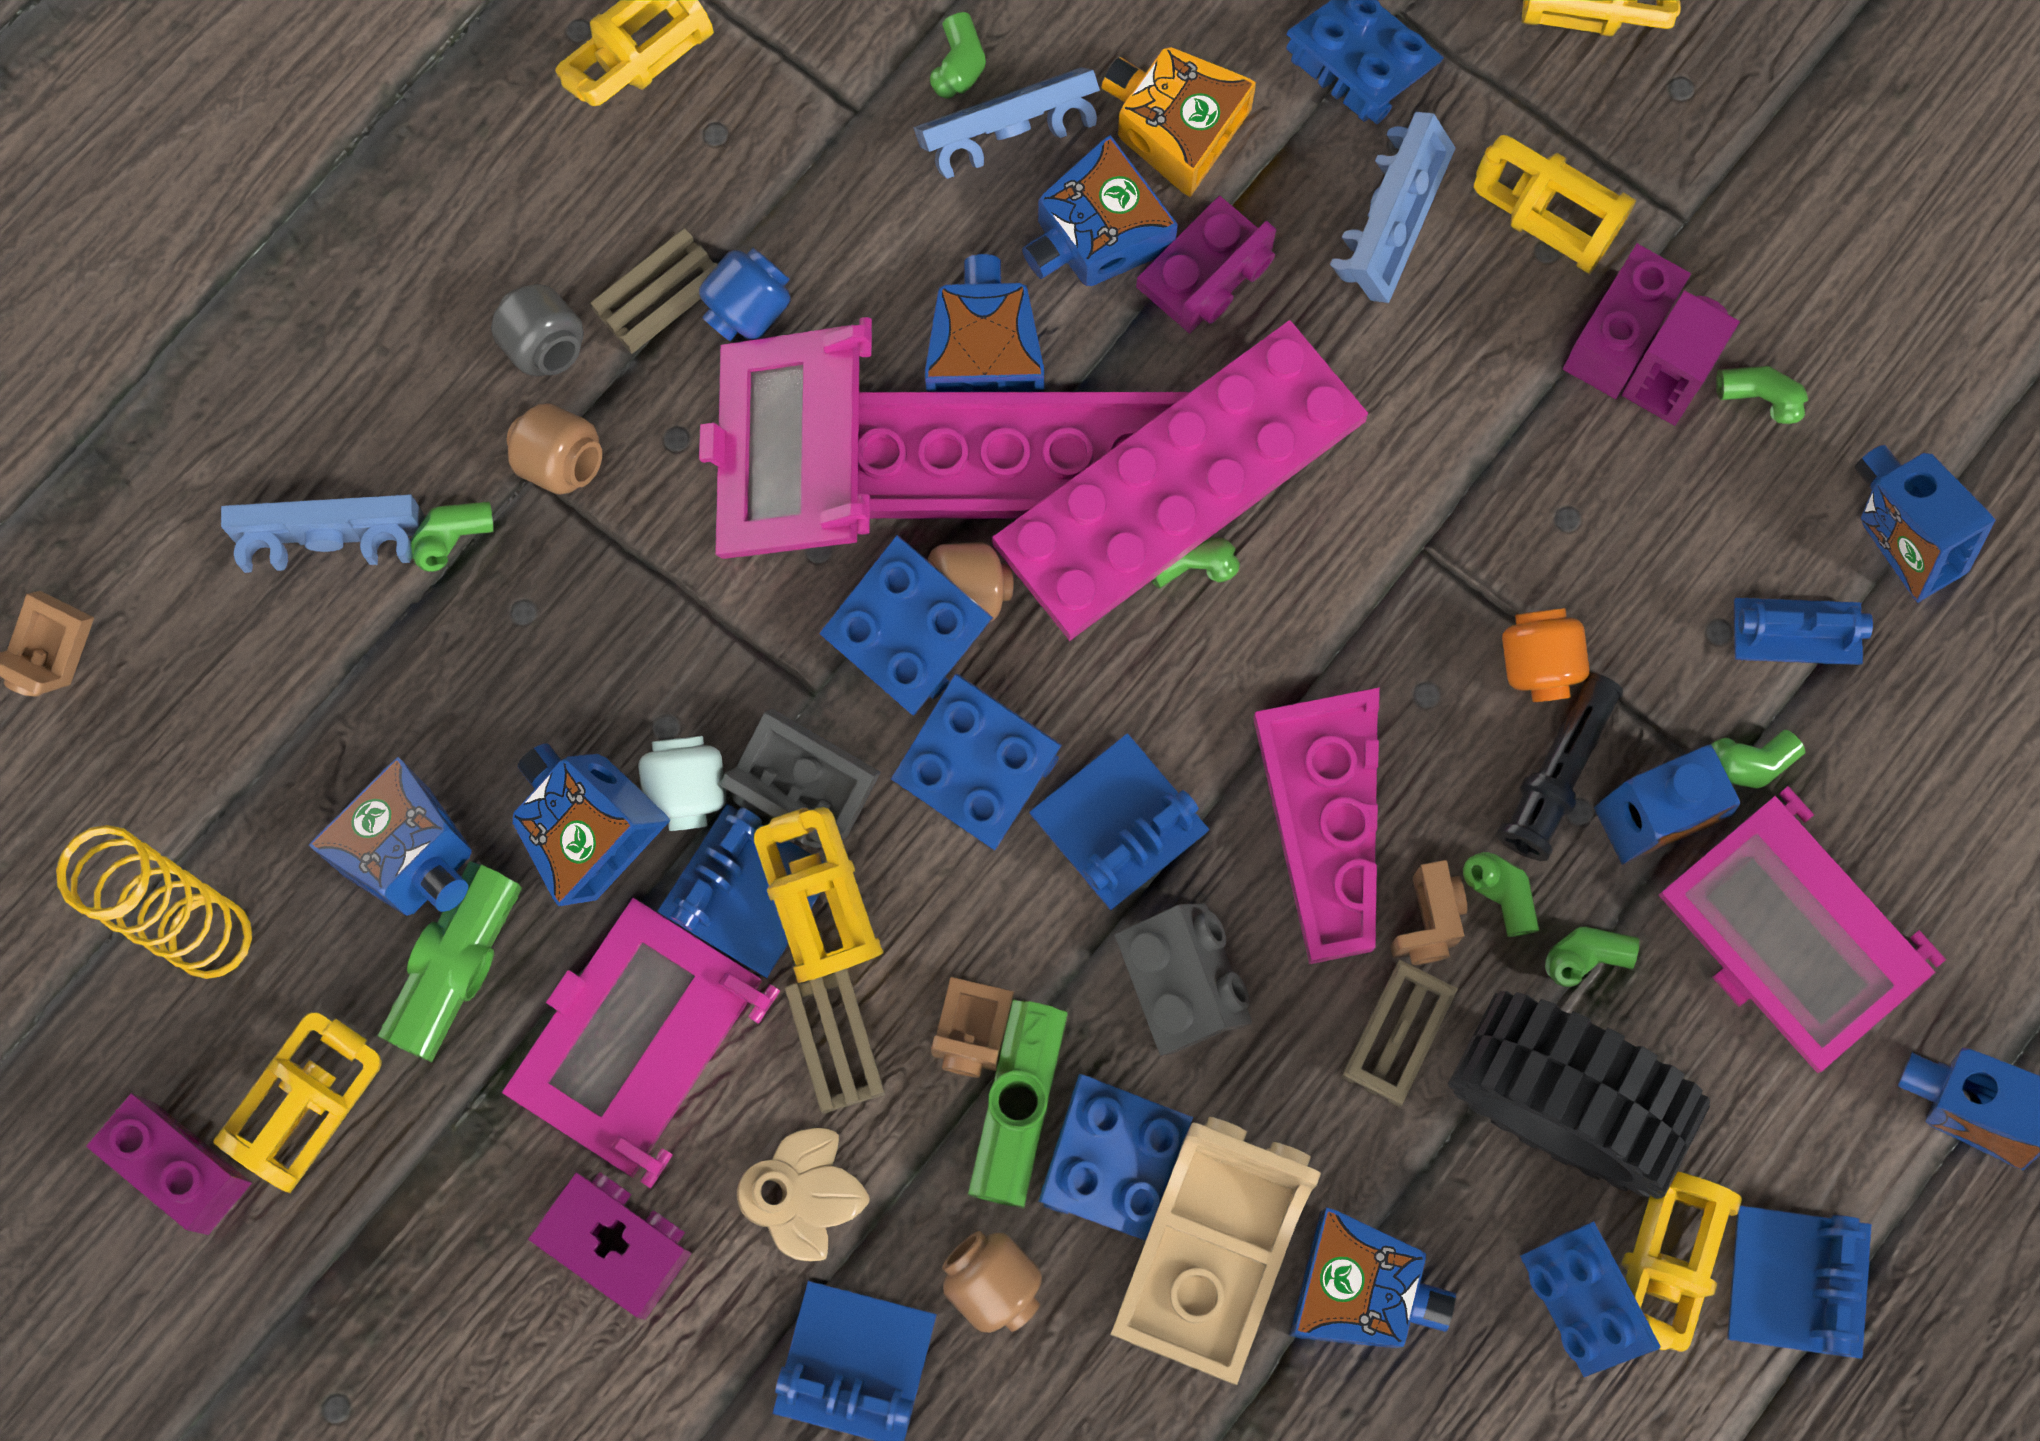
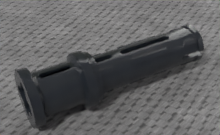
(1553, 796)

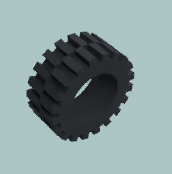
(1580, 1093)

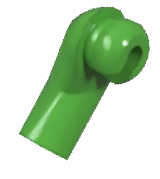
(963, 62)
(1767, 383)
(442, 530)
(1213, 555)
(1757, 766)
(1507, 887)
(1585, 949)

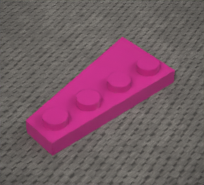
(1323, 796)

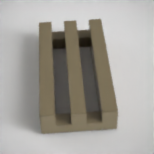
(642, 275)
(819, 988)
(1375, 1082)

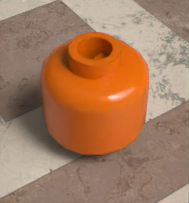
(1545, 654)

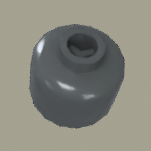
(537, 330)

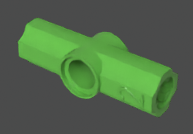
(450, 963)
(1008, 1145)

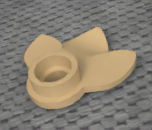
(812, 1196)

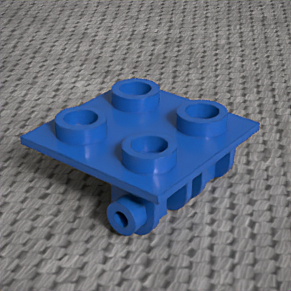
(1365, 50)
(906, 626)
(976, 761)
(1119, 821)
(726, 894)
(1113, 1157)
(1800, 1281)
(1589, 1300)
(854, 1364)

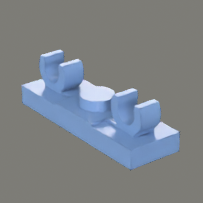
(1009, 117)
(1397, 207)
(322, 526)

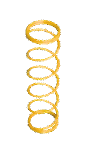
(192, 901)

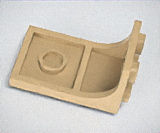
(1215, 1249)

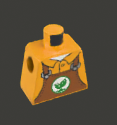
(1179, 112)

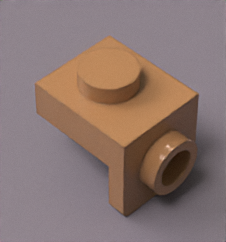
(44, 645)
(1440, 904)
(971, 1027)

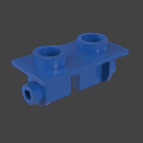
(1800, 631)

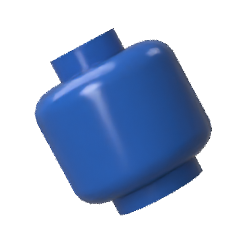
(744, 295)

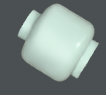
(683, 780)

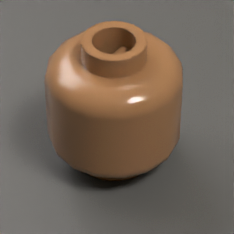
(554, 449)
(976, 572)
(992, 1282)

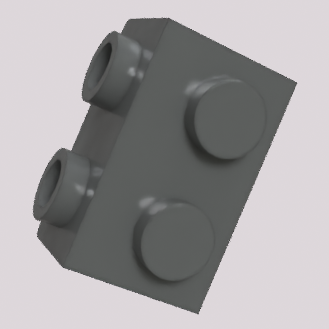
(797, 769)
(1184, 977)

